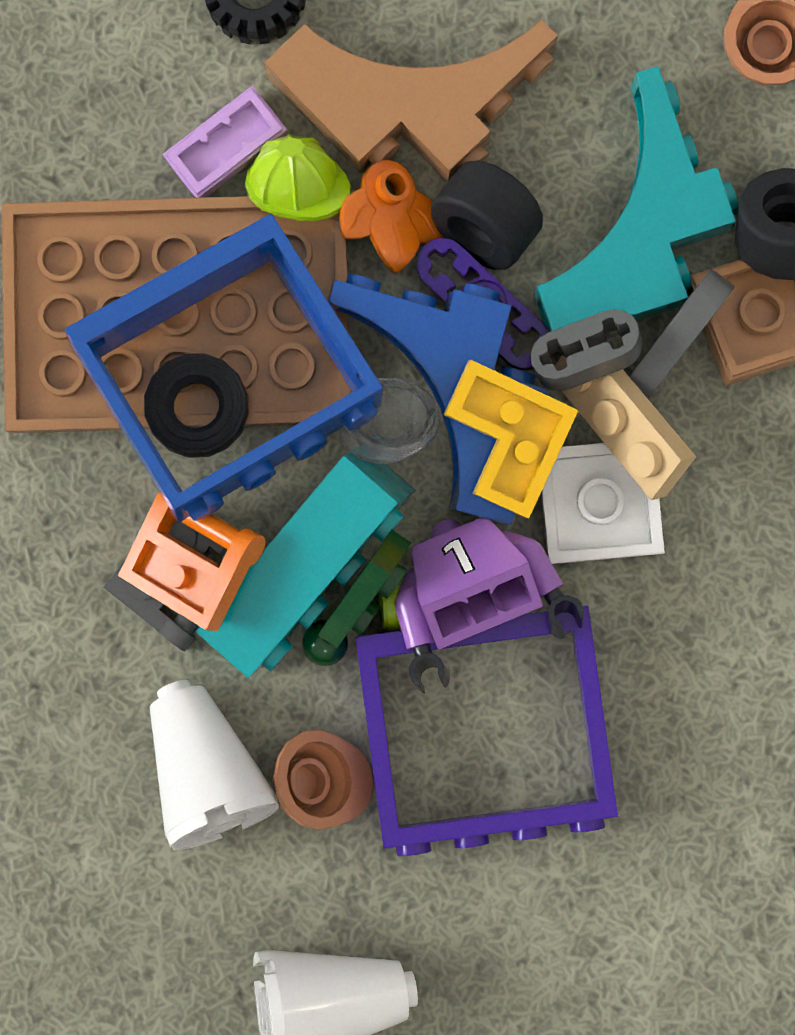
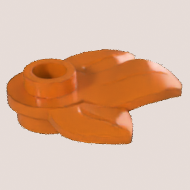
(391, 221)

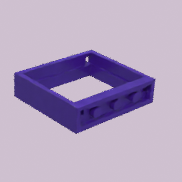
(523, 823)

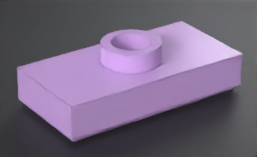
(224, 143)

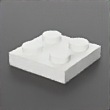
(597, 509)

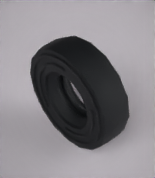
(175, 376)

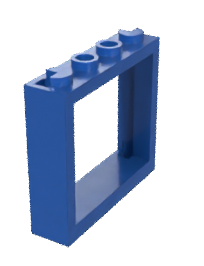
(186, 286)

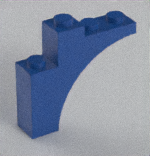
(439, 348)

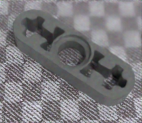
(680, 332)

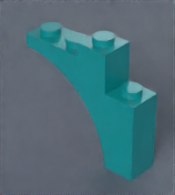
(664, 212)

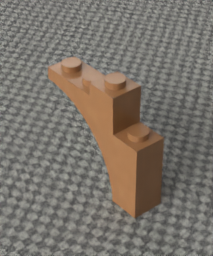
(435, 109)

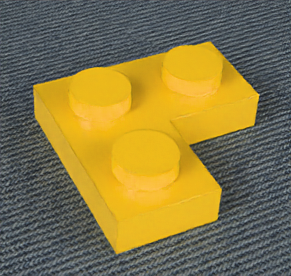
(526, 431)

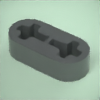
(586, 350)

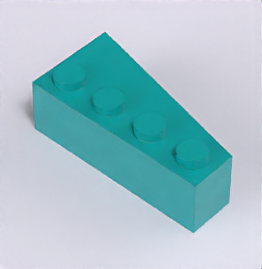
(306, 560)

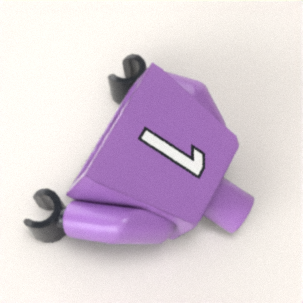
(472, 582)

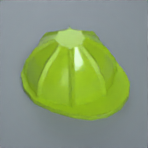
(297, 180)

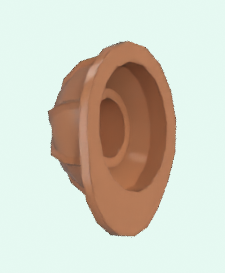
(762, 40)
(322, 780)

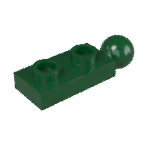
(327, 640)

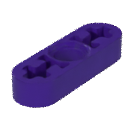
(461, 265)

